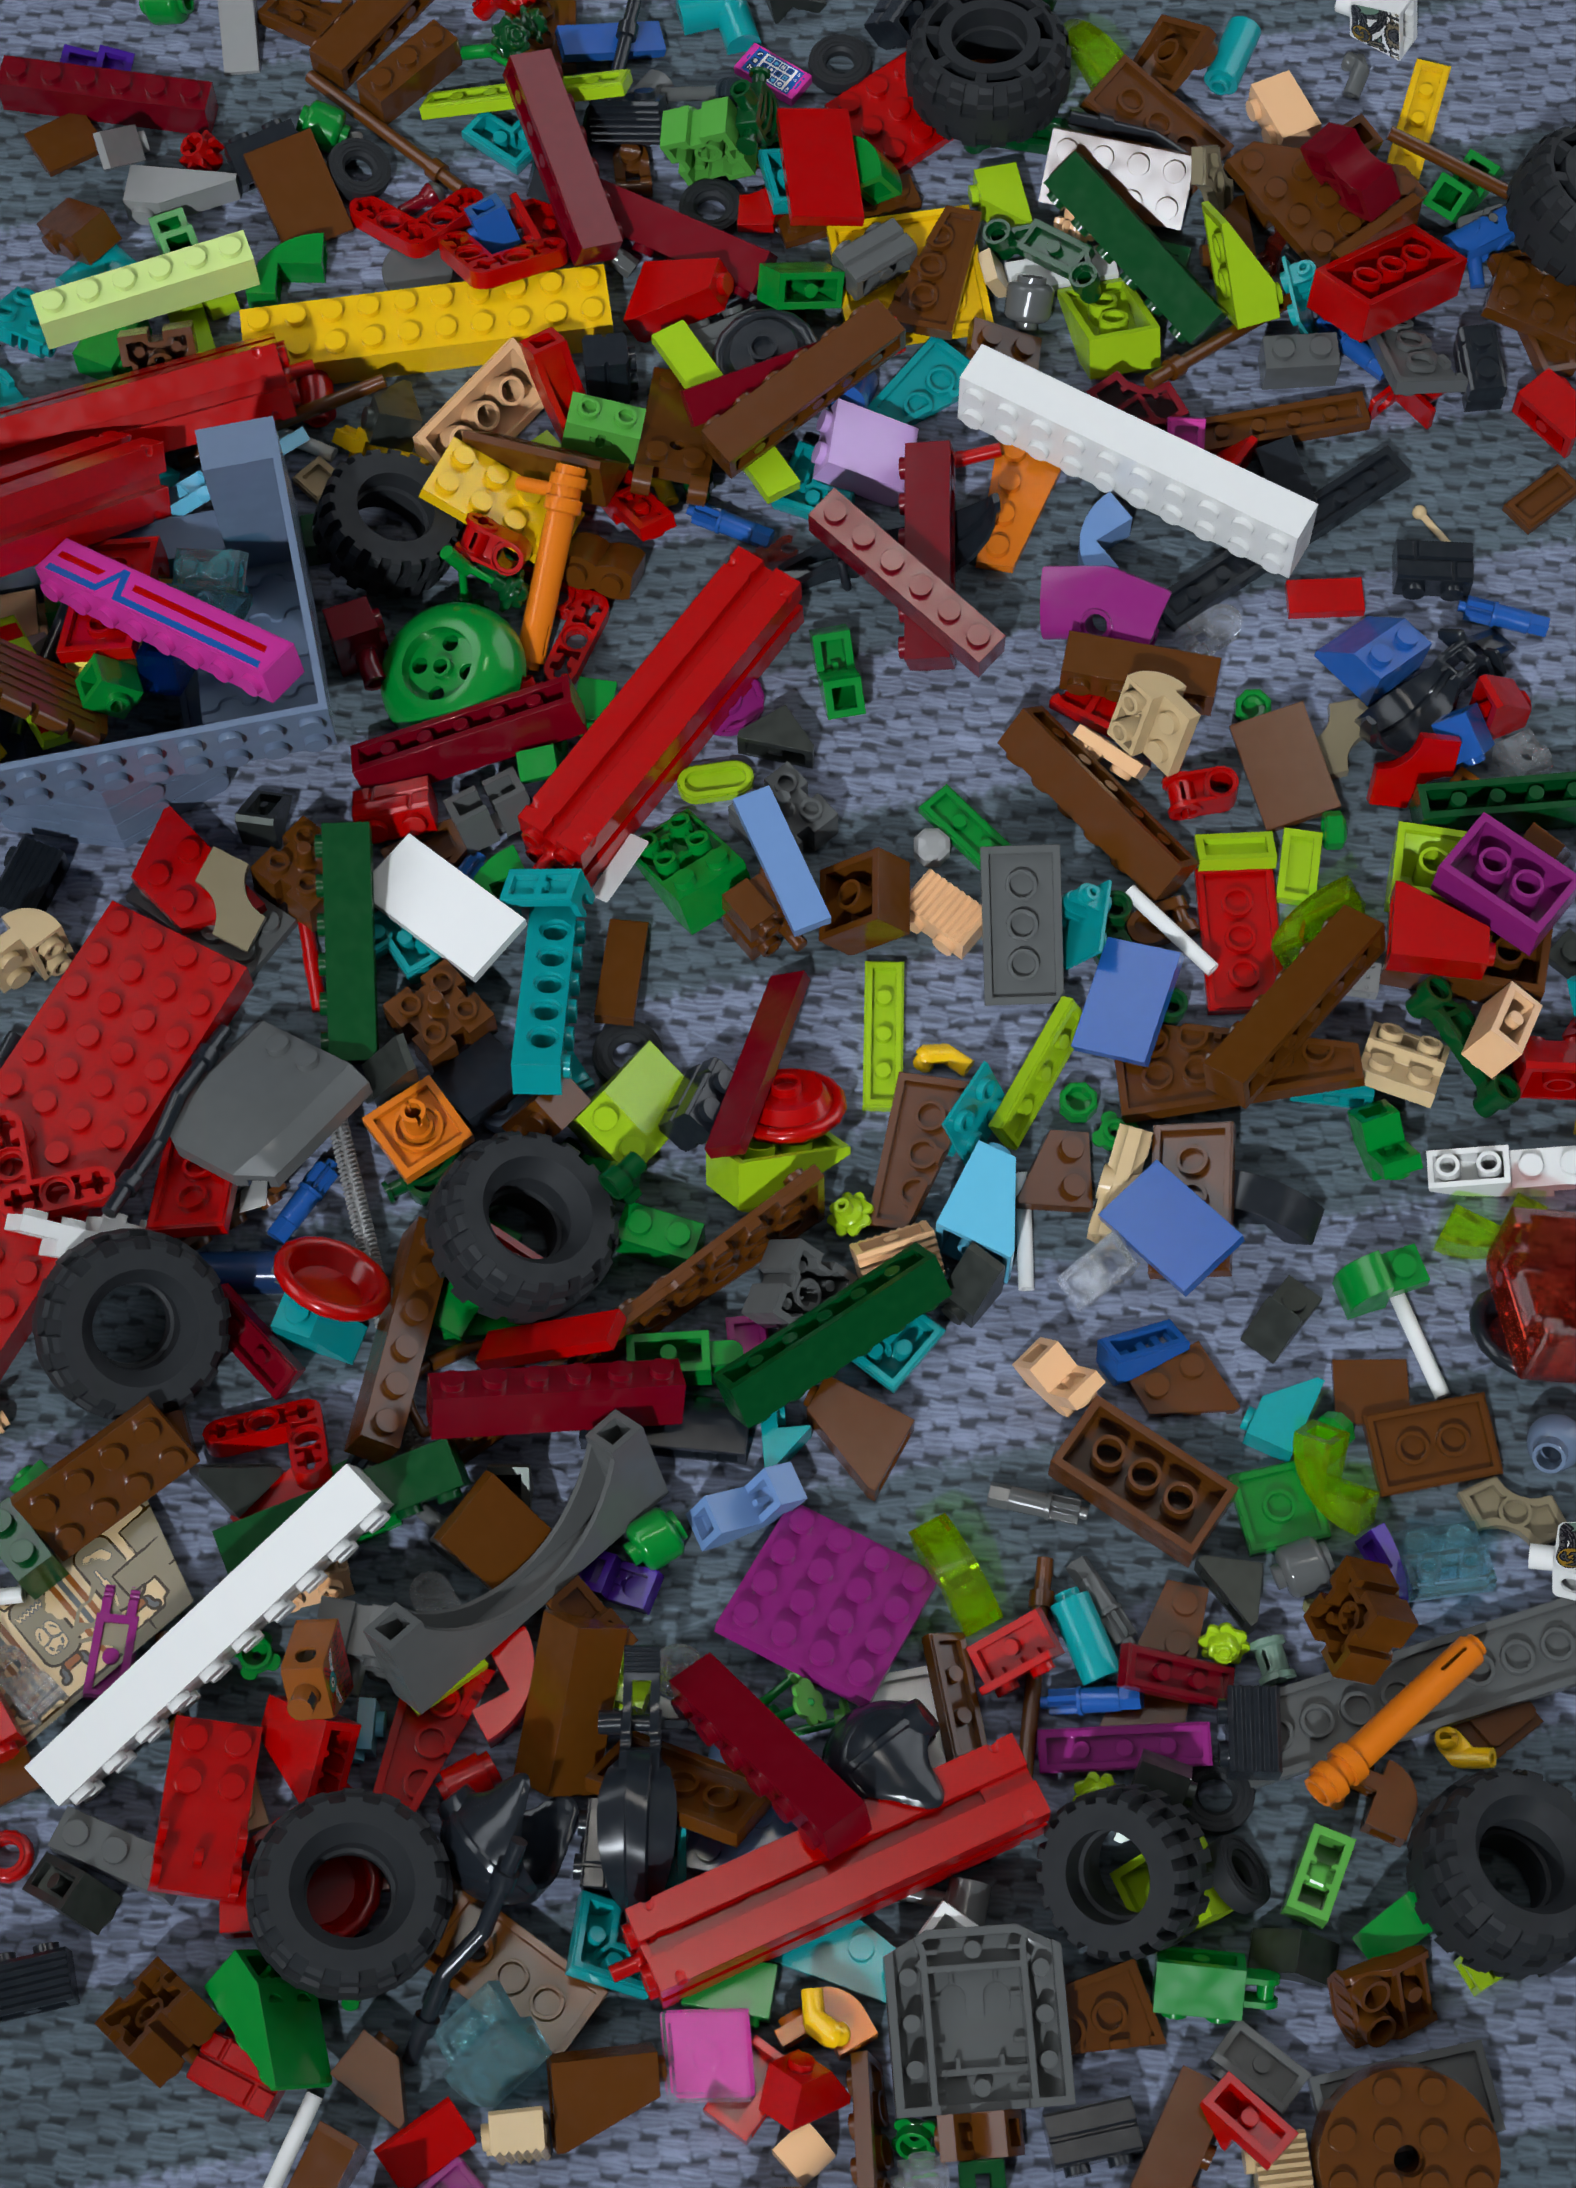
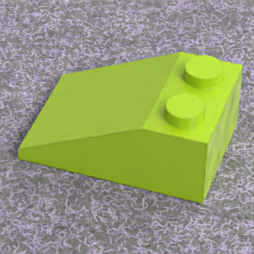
(1239, 279)
(1113, 331)
(630, 1107)
(760, 1173)

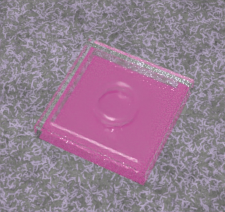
(708, 2055)

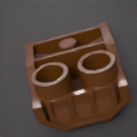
(1382, 1997)

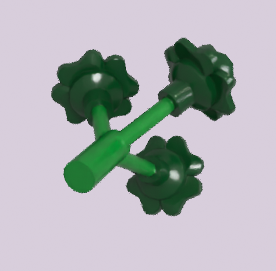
(510, 37)
(511, 591)

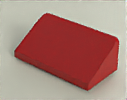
(426, 2145)

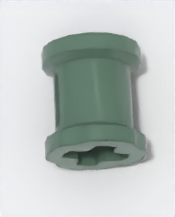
(1272, 1660)

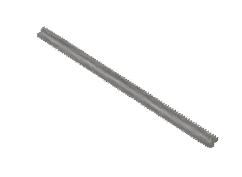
(361, 1223)

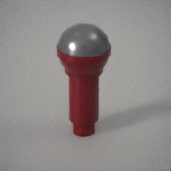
(428, 196)

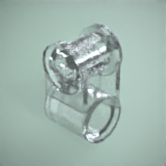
(31, 1687)

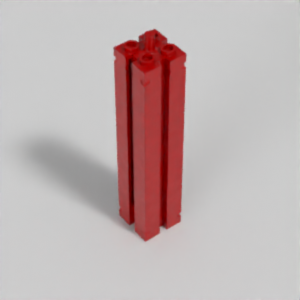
(161, 400)
(80, 495)
(662, 717)
(796, 1894)

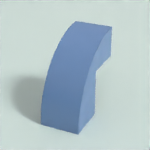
(1102, 529)
(743, 1510)

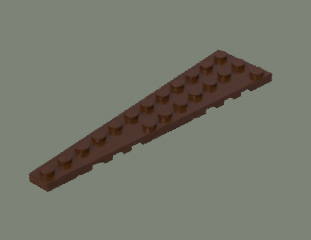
(713, 1267)

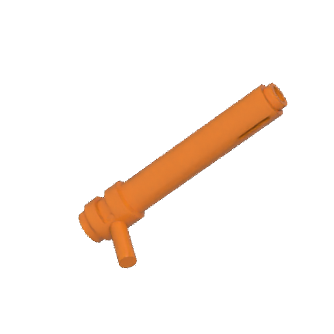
(562, 507)
(1350, 1761)

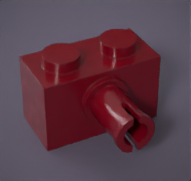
(358, 640)

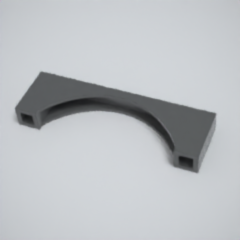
(435, 1649)

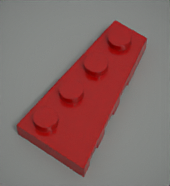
(423, 1743)

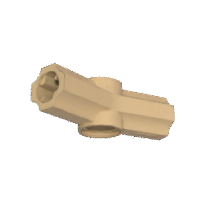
(1124, 1166)

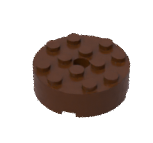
(1398, 2107)

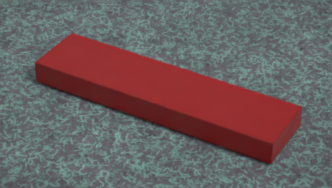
(551, 1340)

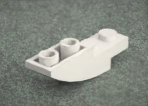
(1501, 1171)
(65, 1235)

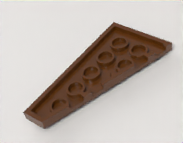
(1176, 1076)

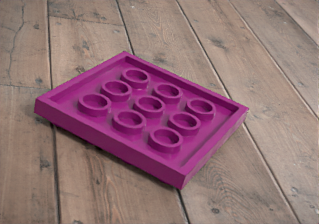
(827, 1604)

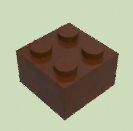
(866, 901)

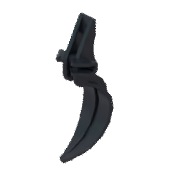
(973, 530)
(1414, 706)
(638, 1791)

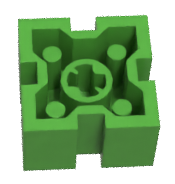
(705, 142)

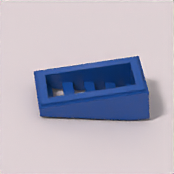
(1127, 1357)

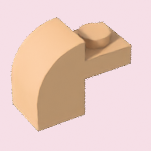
(1057, 1376)

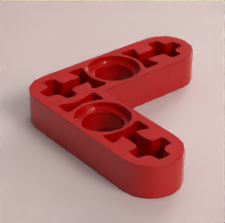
(414, 236)
(490, 270)
(575, 615)
(25, 1185)
(292, 1424)

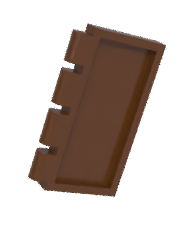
(48, 694)

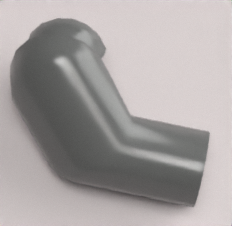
(1359, 73)

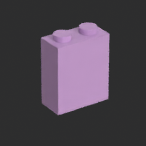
(861, 451)

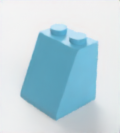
(982, 1207)

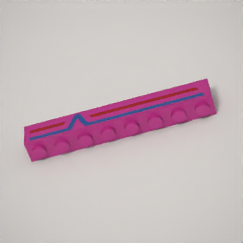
(170, 620)

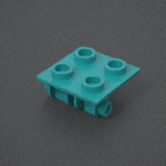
(1298, 281)
(21, 324)
(1084, 922)
(973, 1112)

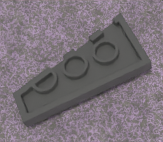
(1412, 364)

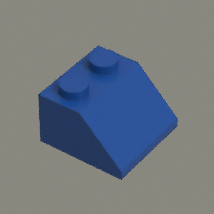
(1375, 655)

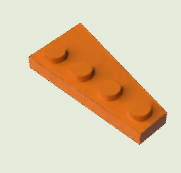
(1023, 492)

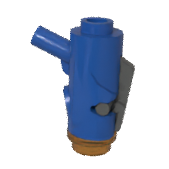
(1477, 237)

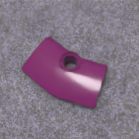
(1078, 592)

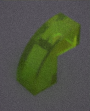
(1092, 50)
(1309, 916)
(1471, 1235)
(1320, 1463)
(956, 1573)

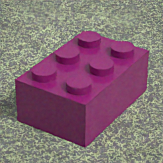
(1506, 883)

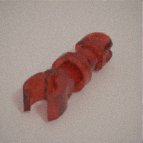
(1272, 252)
(774, 553)

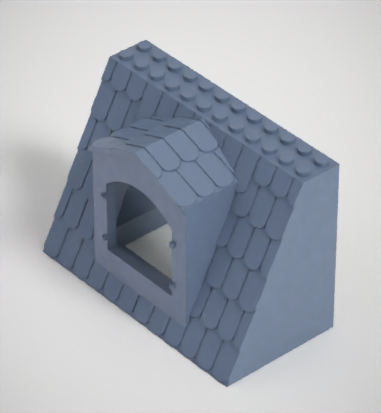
(121, 787)

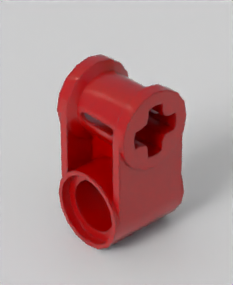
(490, 544)
(1198, 793)

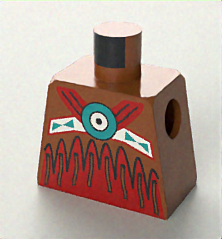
(316, 1684)

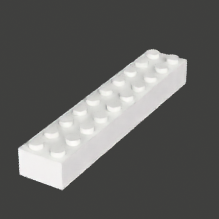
(1136, 461)
(209, 1636)

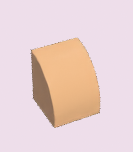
(803, 2154)

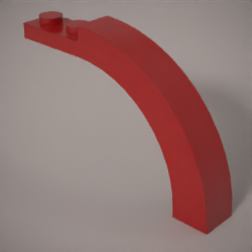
(555, 381)

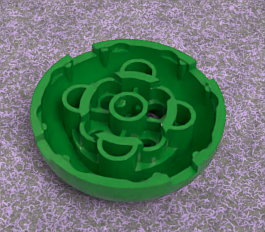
(430, 640)

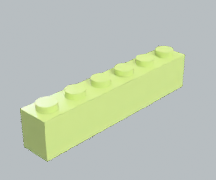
(145, 289)

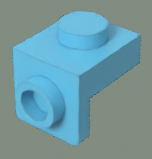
(373, 1726)

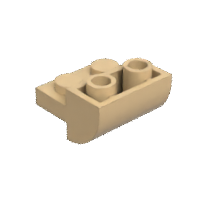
(1154, 719)
(30, 944)
(1403, 1063)

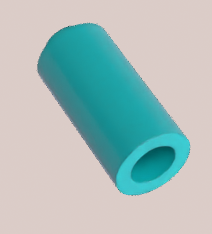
(1233, 55)
(1084, 1636)

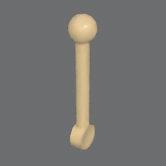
(1420, 512)

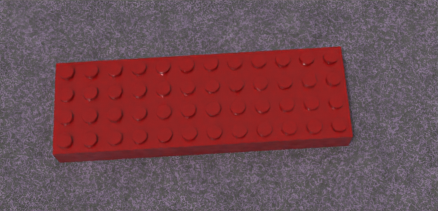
(101, 1071)

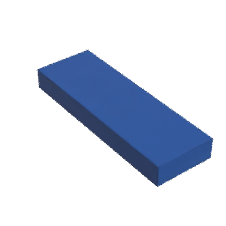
(599, 42)

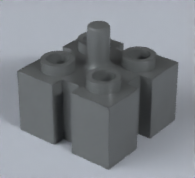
(809, 819)
(793, 1283)
(353, 1620)

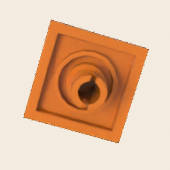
(418, 1129)

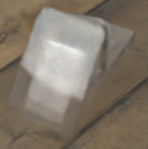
(1098, 1271)

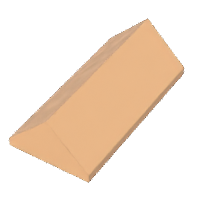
(493, 400)

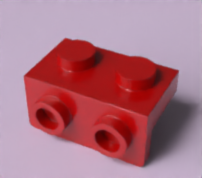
(533, 219)
(1015, 1651)

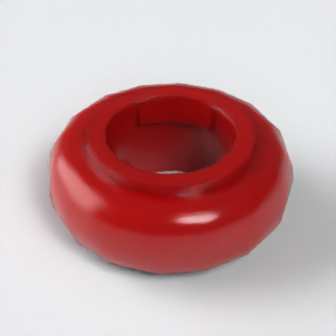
(26, 1856)

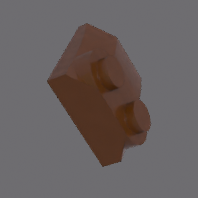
(1175, 50)

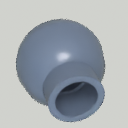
(1552, 1443)

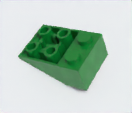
(690, 869)
(272, 2022)

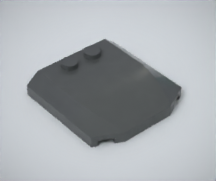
(266, 1107)
(978, 2022)

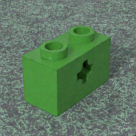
(603, 428)
(1318, 1876)

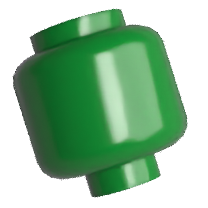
(167, 11)
(325, 123)
(655, 1539)

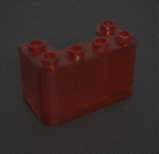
(1535, 1291)

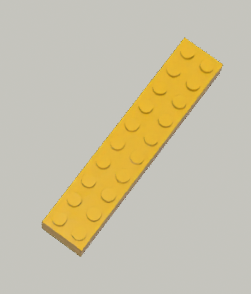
(434, 324)

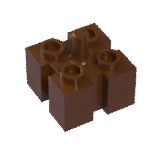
(145, 350)
(291, 874)
(756, 918)
(439, 1016)
(1360, 1620)
(159, 2023)

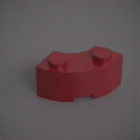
(1351, 170)
(1144, 403)

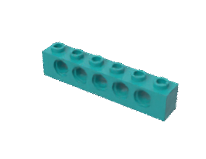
(546, 1001)

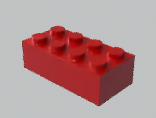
(1386, 282)

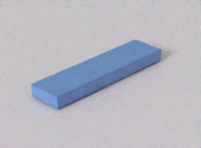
(782, 861)

